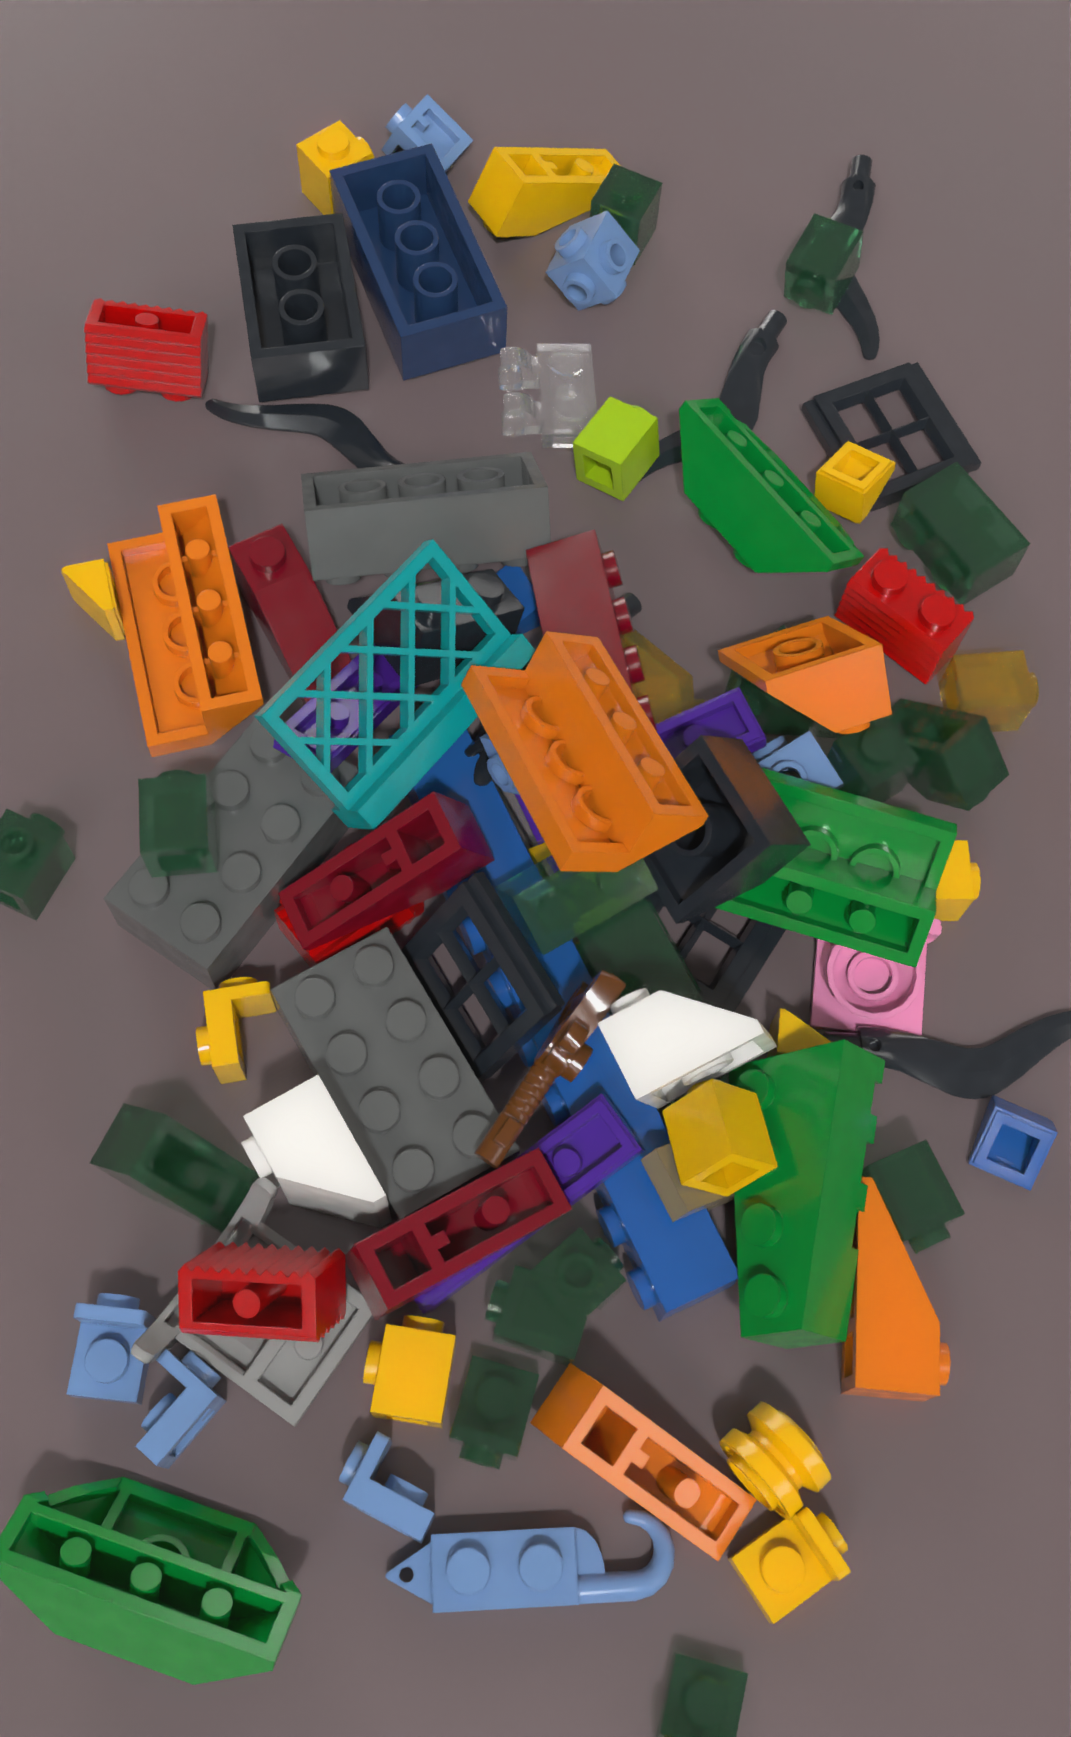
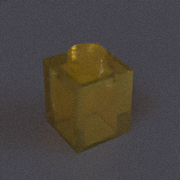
(991, 687)

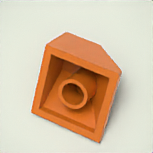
(819, 671)

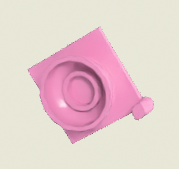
(867, 989)

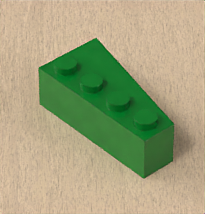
(802, 1215)

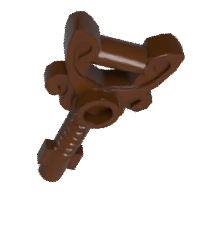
(560, 1055)

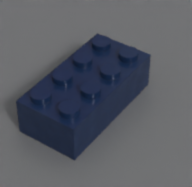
(419, 261)

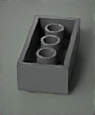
(381, 514)
(268, 835)
(391, 1071)

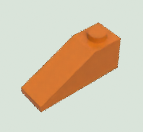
(892, 1326)
(643, 1461)

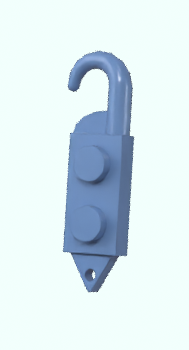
(531, 1568)

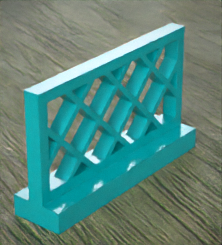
(422, 734)

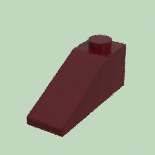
(284, 599)
(387, 871)
(455, 1233)

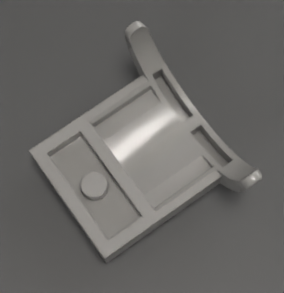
(274, 1371)

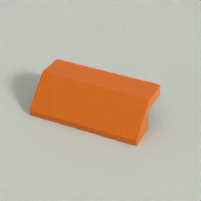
(185, 628)
(584, 755)

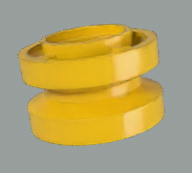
(775, 1460)

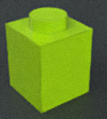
(616, 448)

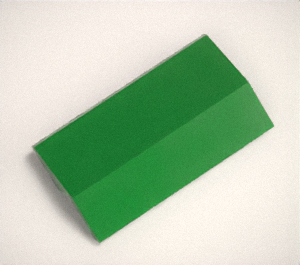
(862, 878)

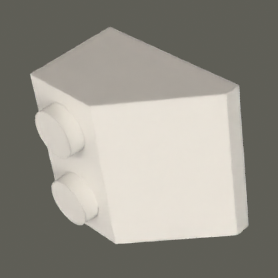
(675, 1042)
(314, 1157)

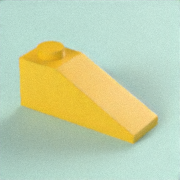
(537, 188)

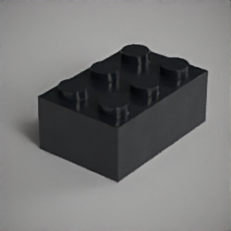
(301, 307)

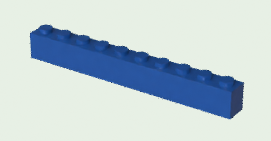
(671, 1261)

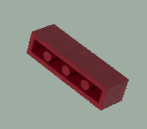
(577, 597)

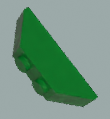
(756, 497)
(150, 1579)

